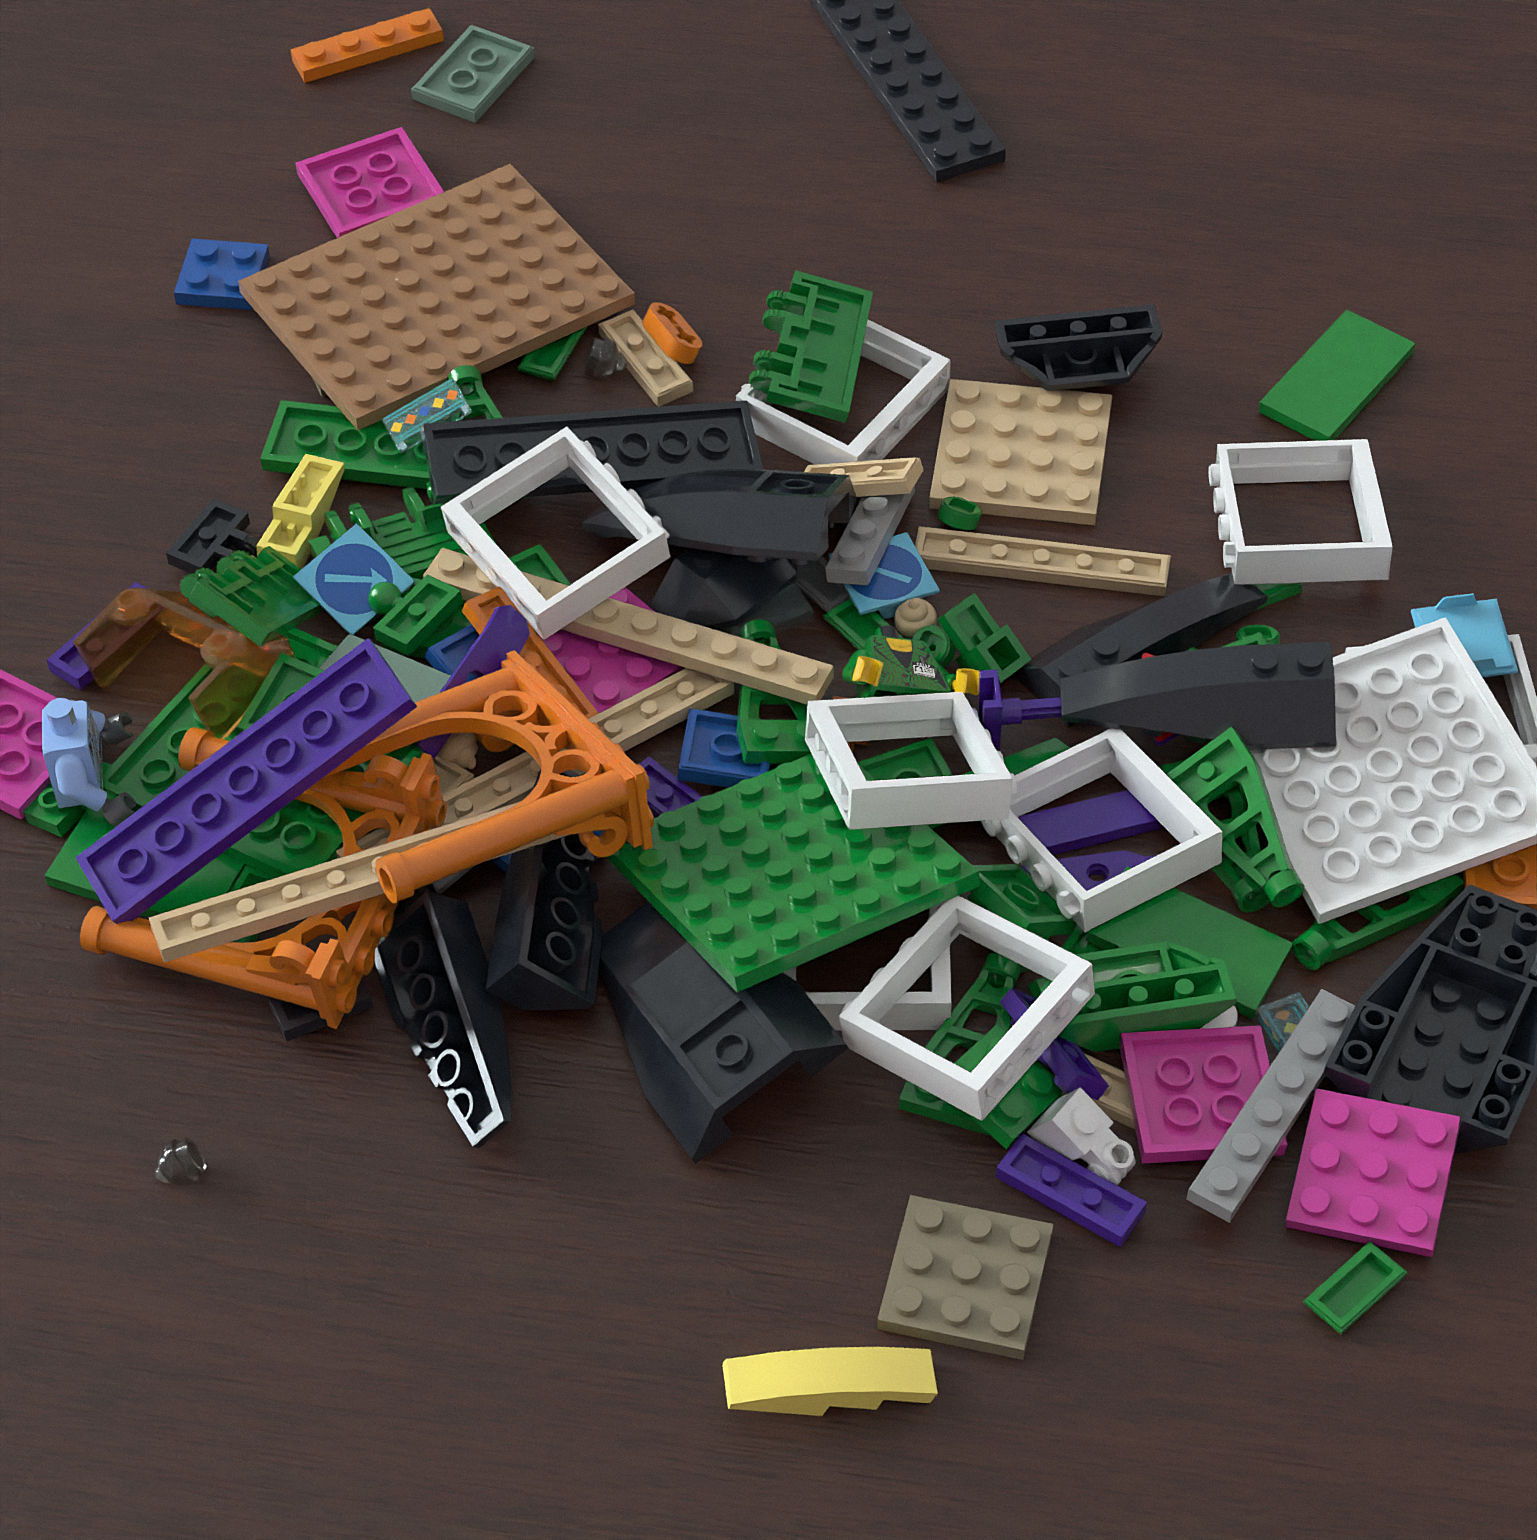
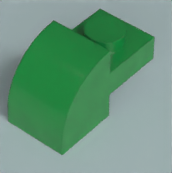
(981, 640)

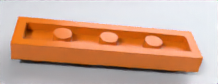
(367, 45)
(478, 612)

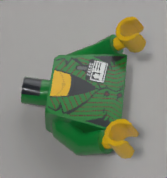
(902, 667)

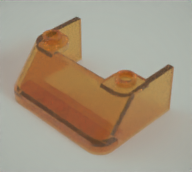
(138, 617)

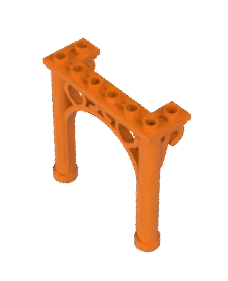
(530, 712)
(283, 964)

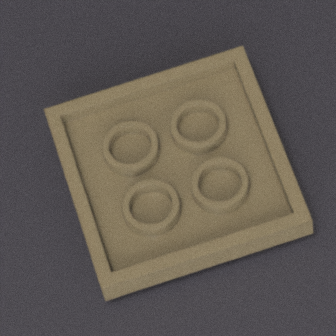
(966, 1277)

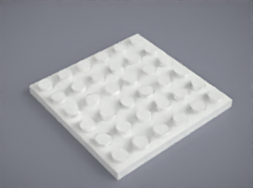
(1417, 778)

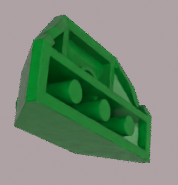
(1147, 991)

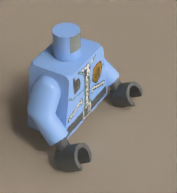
(75, 756)

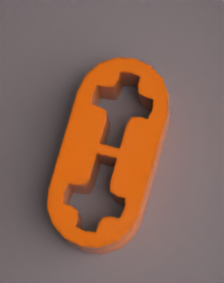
(672, 333)

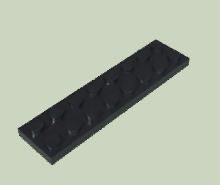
(913, 85)
(636, 442)

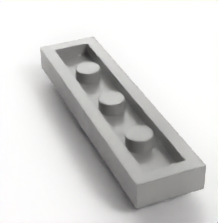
(866, 538)

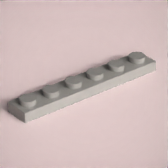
(1271, 1109)

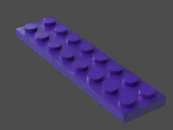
(245, 782)

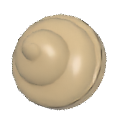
(913, 616)
(460, 749)

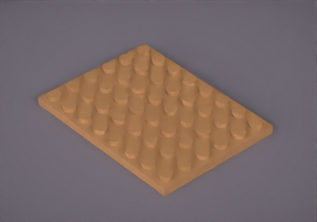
(432, 290)

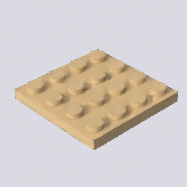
(1022, 451)

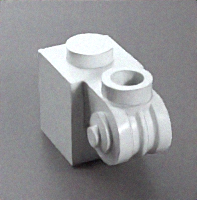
(1081, 1130)

